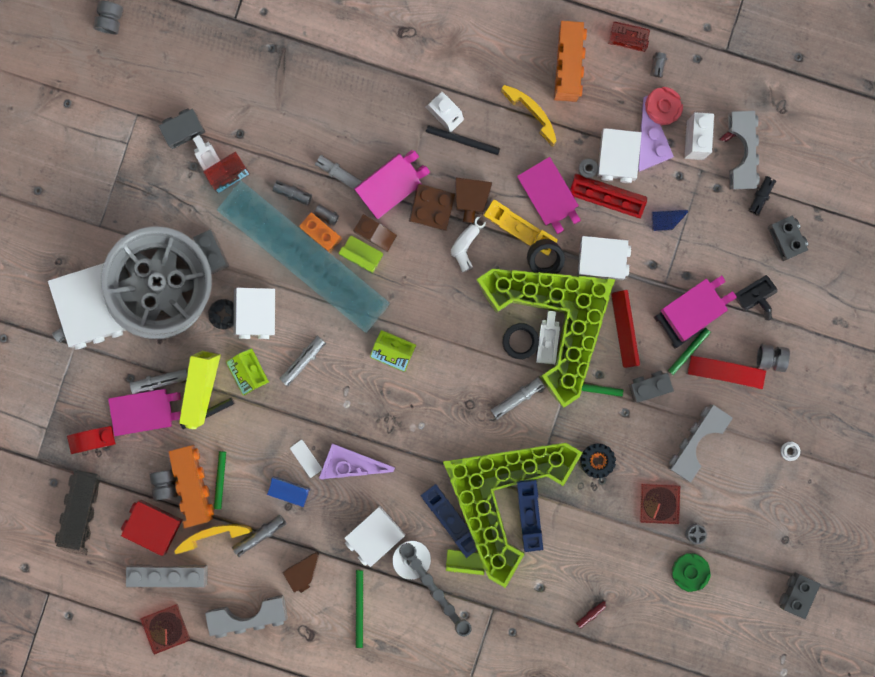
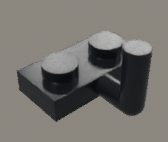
(757, 294)

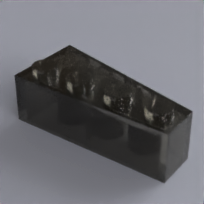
(78, 512)

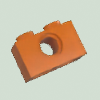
(320, 232)

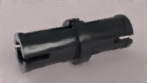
(762, 195)

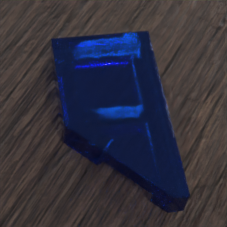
(667, 219)

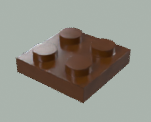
(432, 207)

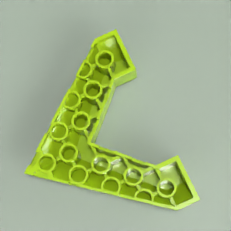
(584, 306)
(474, 485)

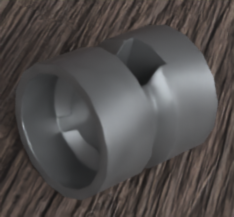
(109, 14)
(775, 358)
(163, 485)

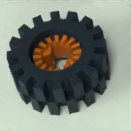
(597, 450)

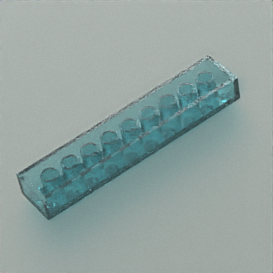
(303, 257)

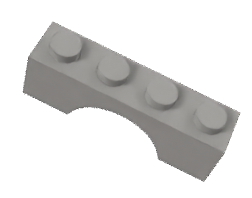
(744, 125)
(685, 462)
(166, 576)
(222, 620)

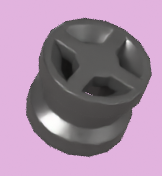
(700, 533)

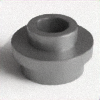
(588, 174)

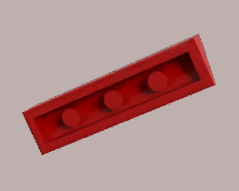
(608, 196)
(625, 328)

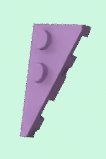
(654, 145)
(345, 463)

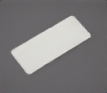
(306, 458)

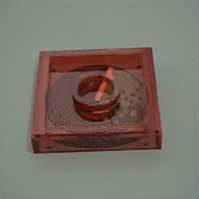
(660, 503)
(165, 629)

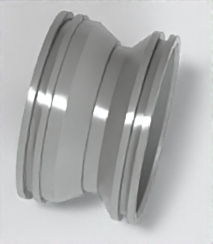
(161, 269)

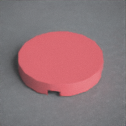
(663, 106)

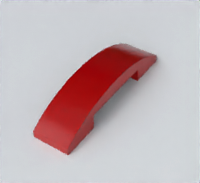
(726, 372)

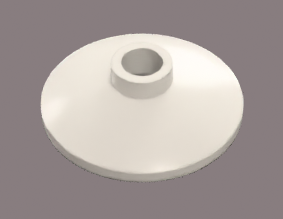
(402, 565)

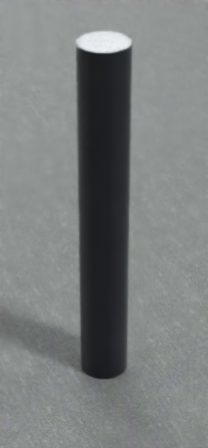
(217, 408)

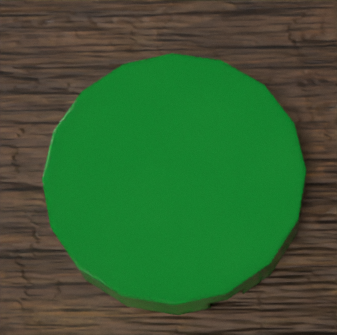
(691, 572)

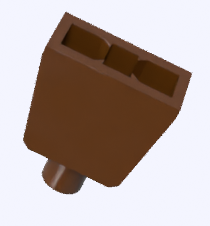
(471, 197)

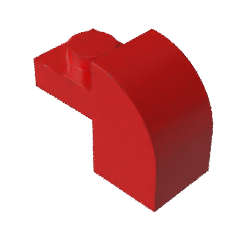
(91, 439)

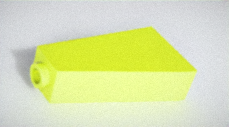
(198, 388)

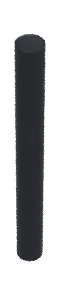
(463, 140)

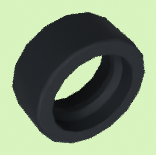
(544, 244)
(535, 341)

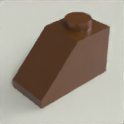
(375, 233)
(302, 573)

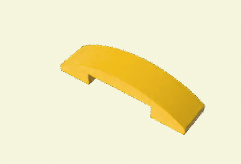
(515, 95)
(516, 226)
(234, 529)

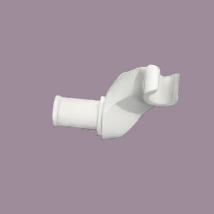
(462, 244)

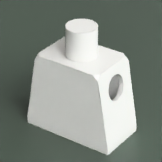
(445, 111)

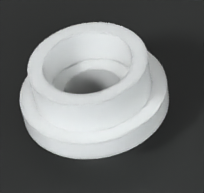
(796, 451)

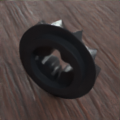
(215, 319)

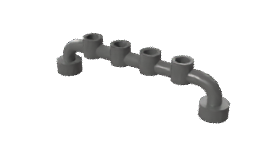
(408, 552)

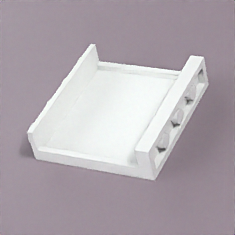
(83, 307)

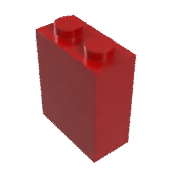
(151, 527)

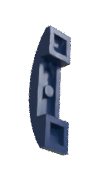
(529, 515)
(450, 519)

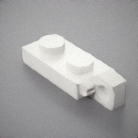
(205, 153)
(548, 340)

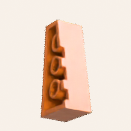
(569, 61)
(191, 486)

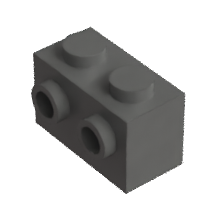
(181, 128)
(788, 238)
(212, 250)
(652, 387)
(799, 595)

